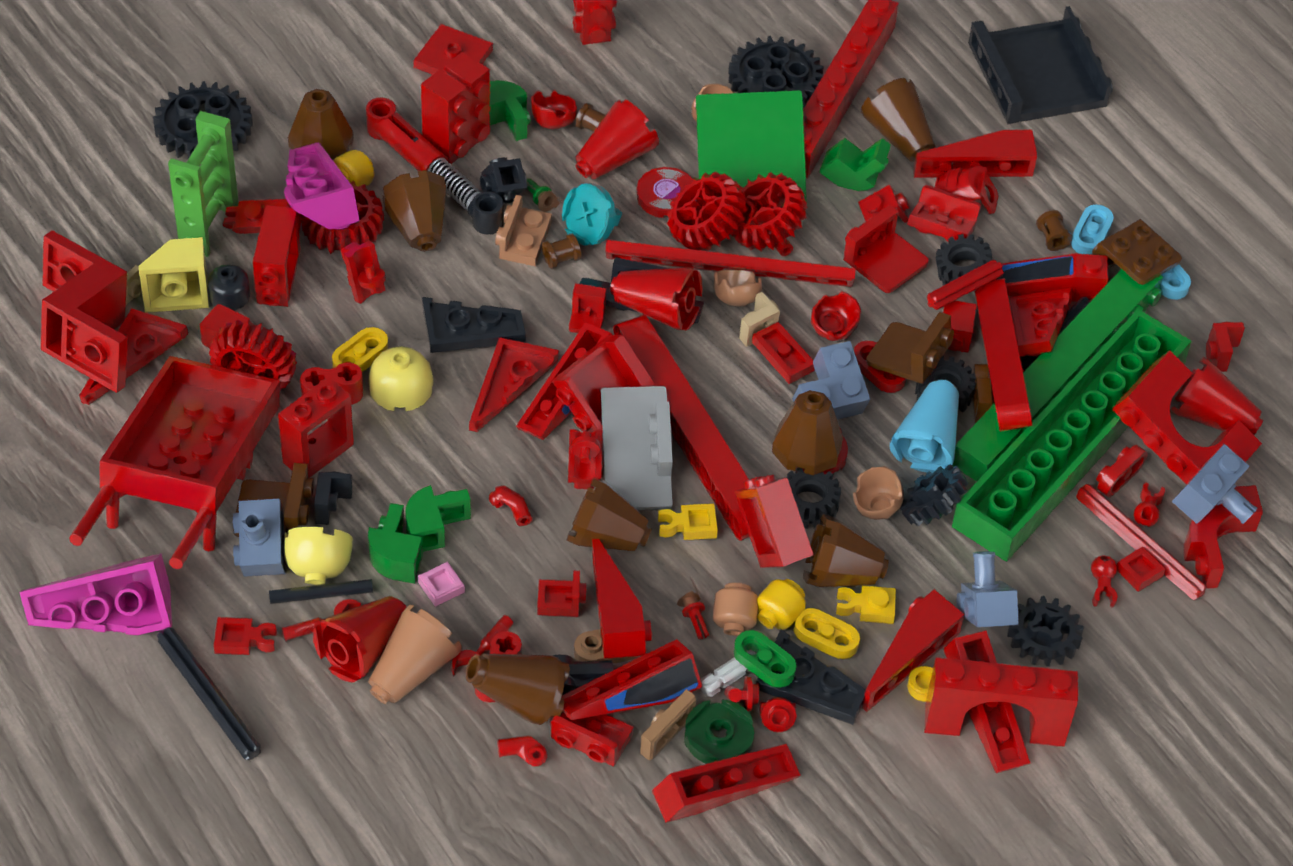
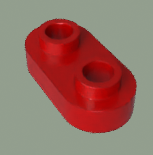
(882, 380)
(1126, 467)

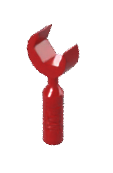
(308, 627)
(464, 656)

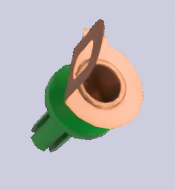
(542, 196)

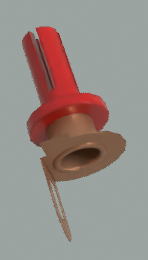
(693, 609)

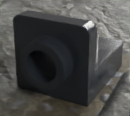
(330, 488)

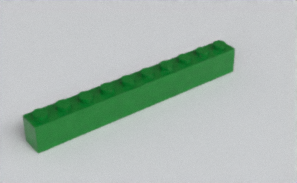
(1055, 369)

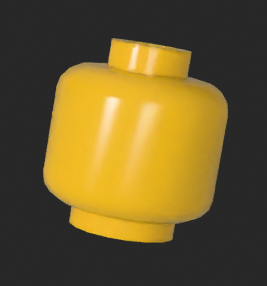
(356, 167)
(780, 604)

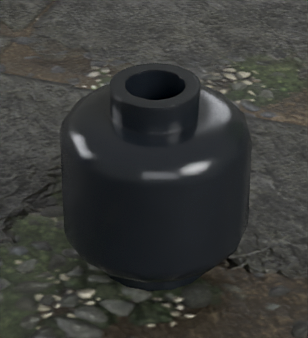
(229, 287)

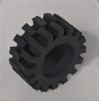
(961, 250)
(957, 375)
(820, 484)

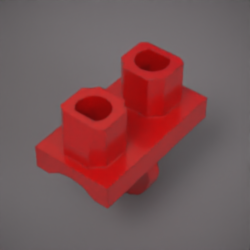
(363, 270)
(584, 457)

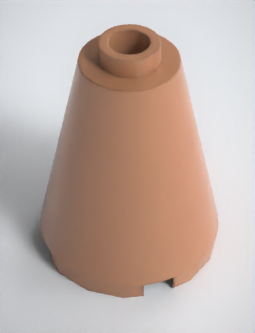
(411, 655)

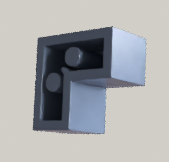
(839, 380)

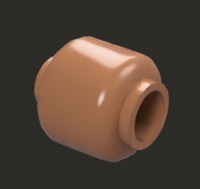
(735, 608)

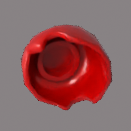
(553, 110)
(836, 316)

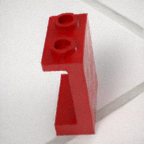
(604, 366)

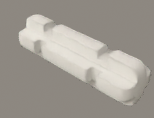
(723, 676)

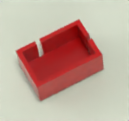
(456, 111)

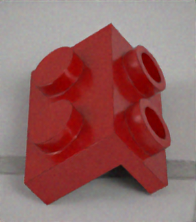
(944, 214)
(597, 736)

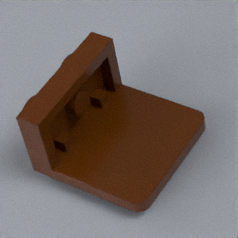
(1138, 252)
(910, 350)
(292, 495)

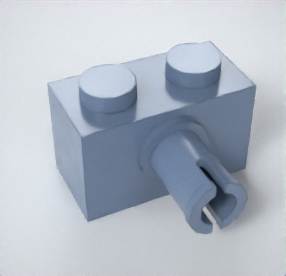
(1214, 486)
(260, 537)
(986, 600)

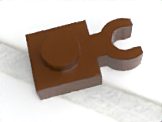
(982, 395)

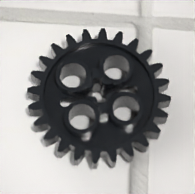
(775, 68)
(176, 117)

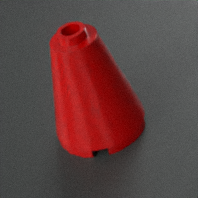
(616, 141)
(660, 294)
(1215, 400)
(357, 637)

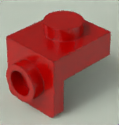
(883, 198)
(587, 306)
(1220, 343)
(561, 596)

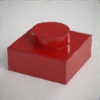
(1140, 569)

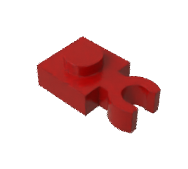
(238, 636)

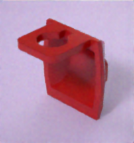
(970, 185)

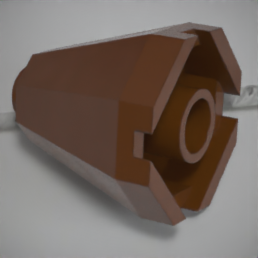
(322, 122)
(417, 207)
(808, 435)
(610, 518)
(843, 557)

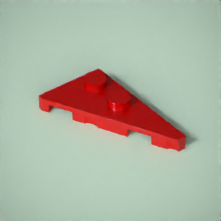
(147, 340)
(510, 373)

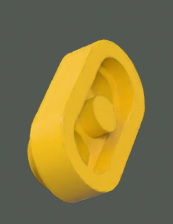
(357, 348)
(827, 634)

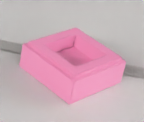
(441, 584)

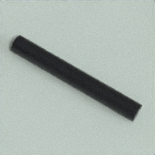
(320, 591)

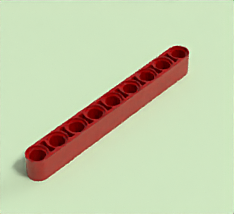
(690, 423)

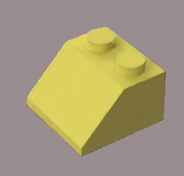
(175, 277)

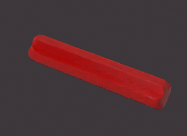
(965, 284)

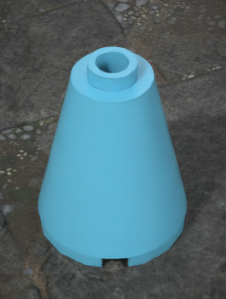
(929, 429)

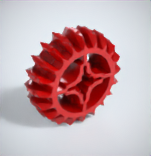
(707, 211)
(768, 218)
(370, 224)
(253, 351)

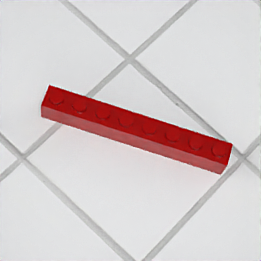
(846, 76)

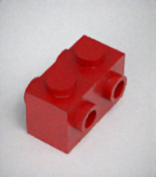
(594, 20)

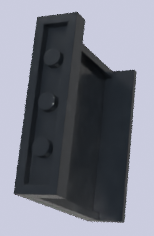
(1041, 69)

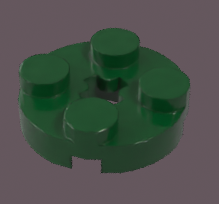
(725, 715)

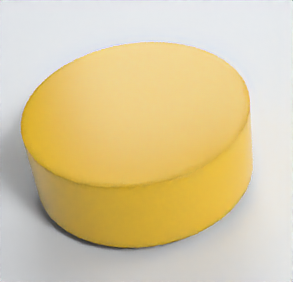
(919, 682)

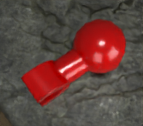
(1147, 511)
(1104, 572)

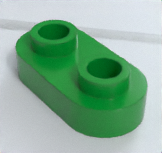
(768, 658)

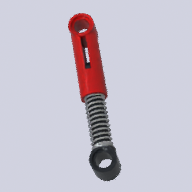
(419, 152)

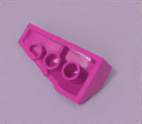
(319, 188)
(116, 598)

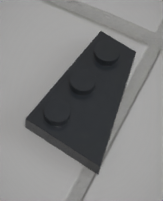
(461, 327)
(817, 685)

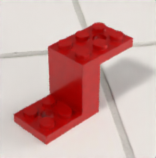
(84, 311)

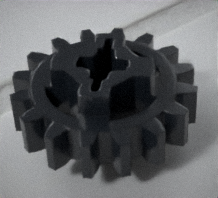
(934, 495)
(1045, 631)

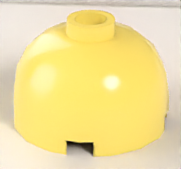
(400, 379)
(317, 554)

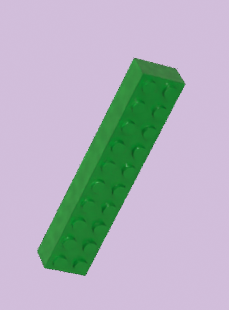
(1063, 441)

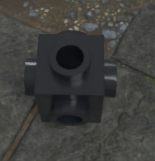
(504, 178)

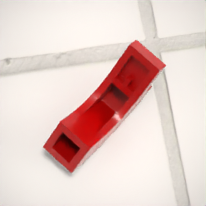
(1202, 542)

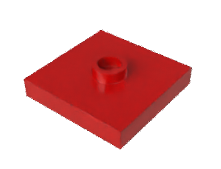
(446, 45)

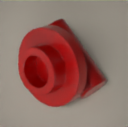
(748, 693)
(778, 714)

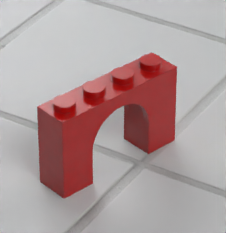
(1147, 413)
(963, 684)

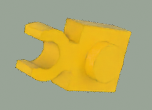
(694, 520)
(873, 603)

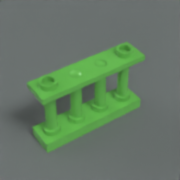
(204, 185)

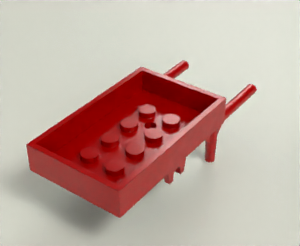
(185, 446)

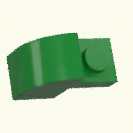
(509, 104)
(854, 168)
(429, 514)
(393, 552)

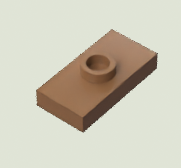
(666, 725)

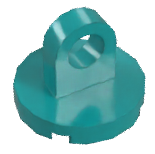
(590, 213)

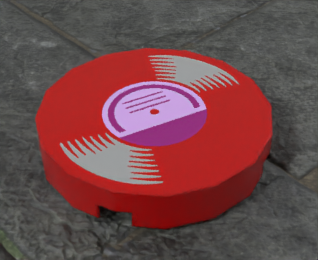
(659, 188)

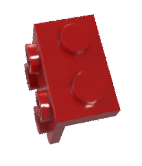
(882, 253)

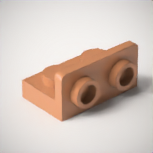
(523, 233)

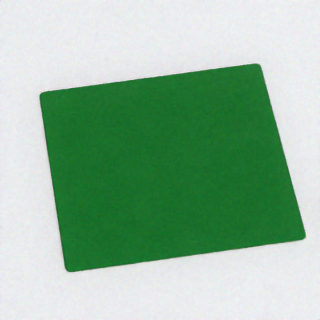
(751, 135)

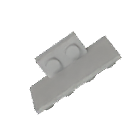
(638, 445)

